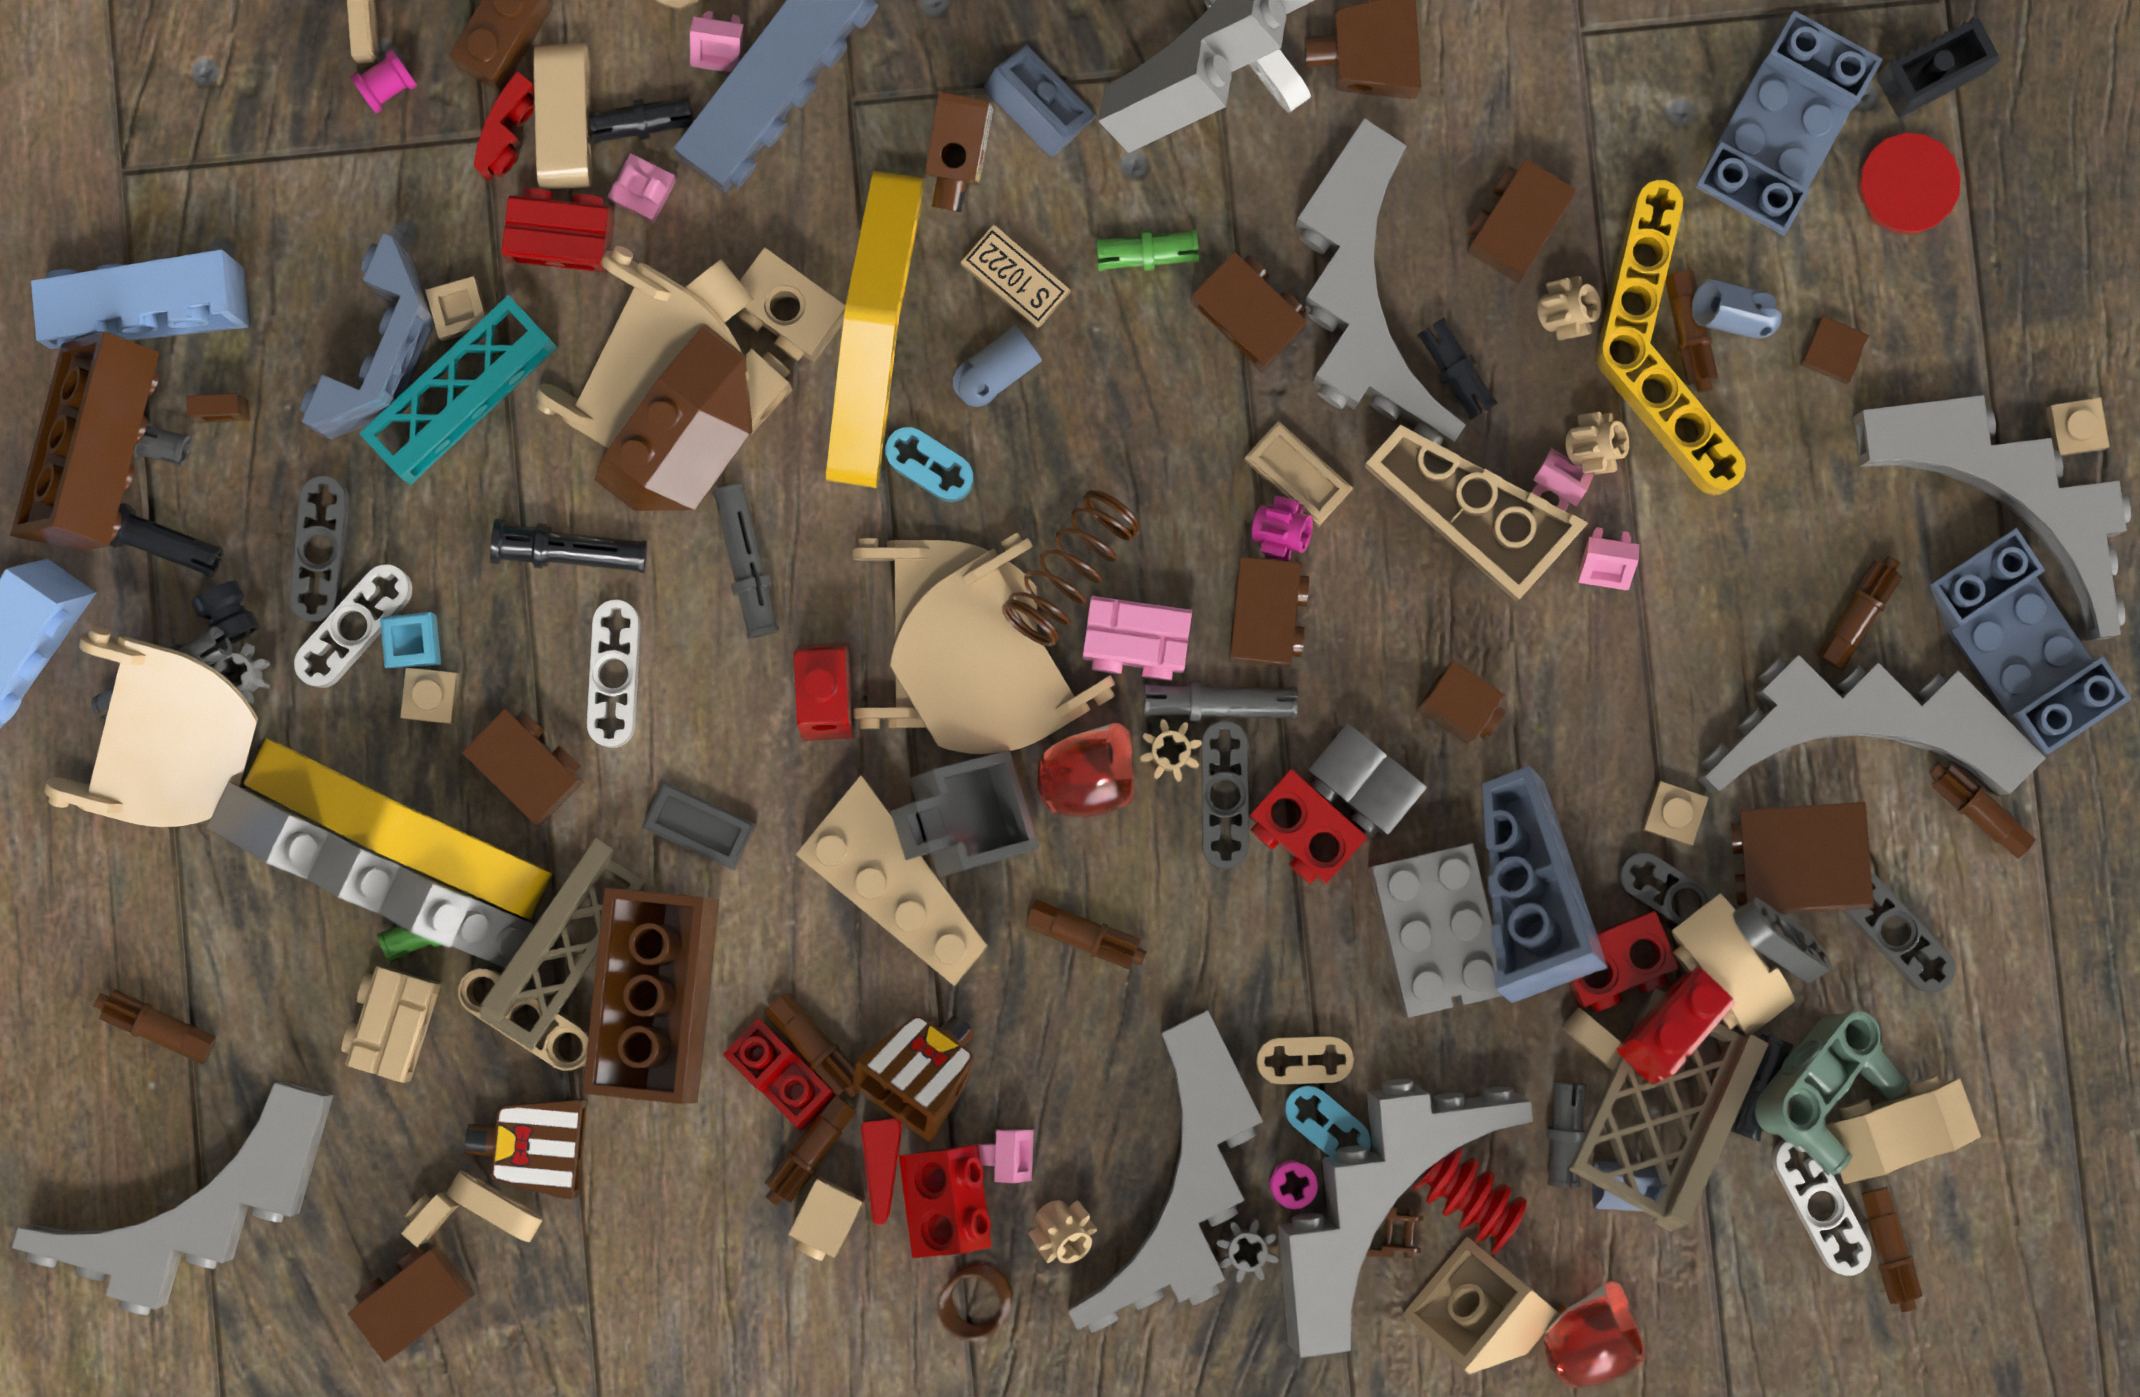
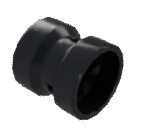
(224, 611)

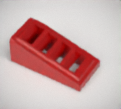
(881, 1149)

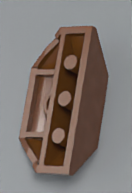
(682, 429)

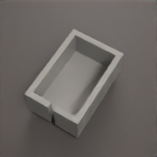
(1436, 930)

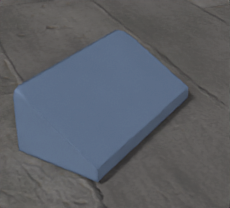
(1038, 100)

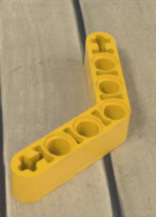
(872, 328)
(1647, 362)
(397, 830)

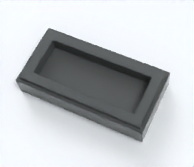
(699, 826)

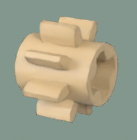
(1569, 307)
(1597, 443)
(1177, 738)
(1063, 1231)

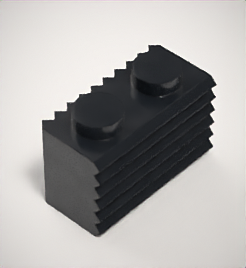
(1937, 67)

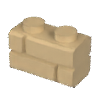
(390, 1023)

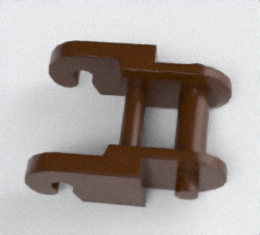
(1409, 1235)

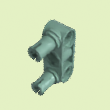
(1820, 1075)

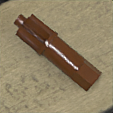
(1692, 338)
(1861, 612)
(1980, 808)
(1086, 935)
(154, 1025)
(813, 1045)
(808, 1152)
(1891, 1249)

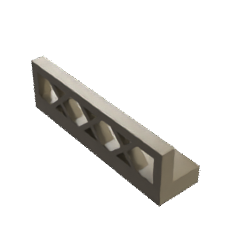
(542, 939)

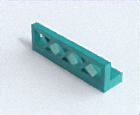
(470, 405)

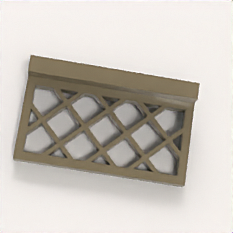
(1700, 1140)

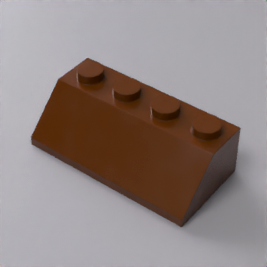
(86, 442)
(650, 996)

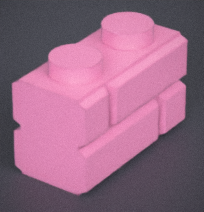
(1136, 637)

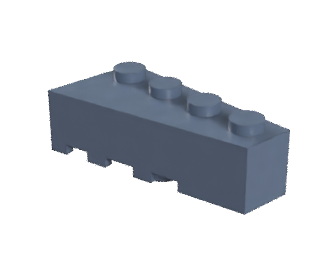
(1538, 905)

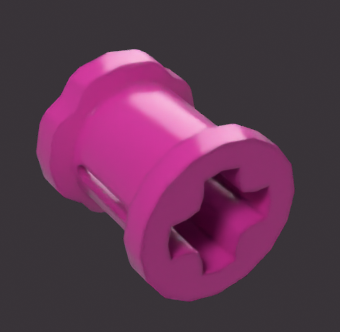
(383, 81)
(1308, 1189)

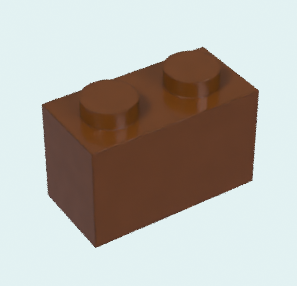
(498, 39)
(1521, 220)
(1250, 310)
(1267, 612)
(1463, 703)
(524, 765)
(409, 1303)

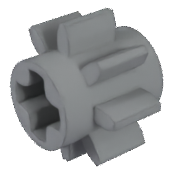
(252, 678)
(1241, 1263)

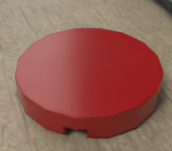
(1909, 183)

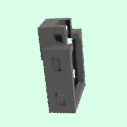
(966, 815)

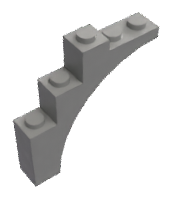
(1193, 71)
(1345, 296)
(2024, 476)
(1947, 720)
(367, 877)
(1361, 1187)
(1175, 1250)
(144, 1257)

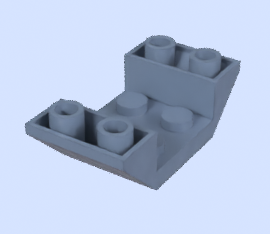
(1787, 122)
(338, 408)
(2024, 645)

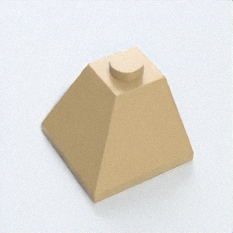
(1479, 1310)

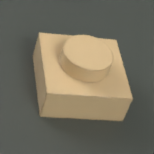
(456, 307)
(2078, 427)
(429, 696)
(1675, 813)
(427, 1217)

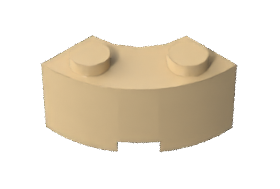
(1715, 944)
(1905, 1129)

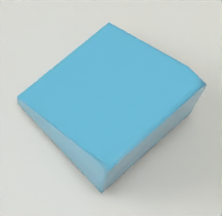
(410, 640)

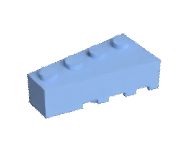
(142, 299)
(36, 615)

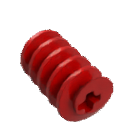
(1473, 1197)

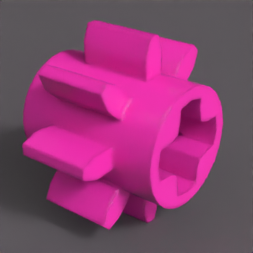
(1282, 528)

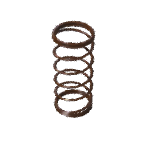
(1010, 606)
(954, 1323)

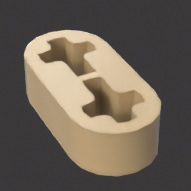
(1595, 1039)
(1304, 1073)
(494, 1206)

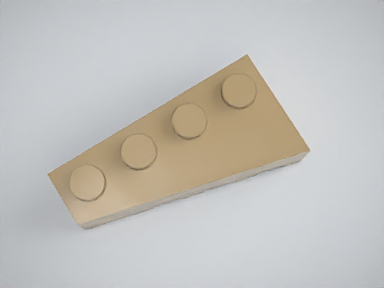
(1483, 516)
(864, 860)

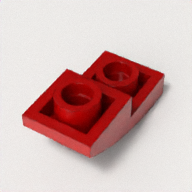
(497, 145)
(779, 1074)

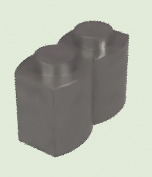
(1365, 781)

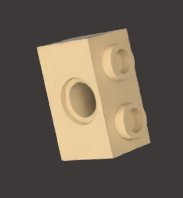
(819, 314)

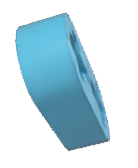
(936, 454)
(1330, 1109)

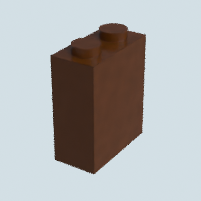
(1805, 858)

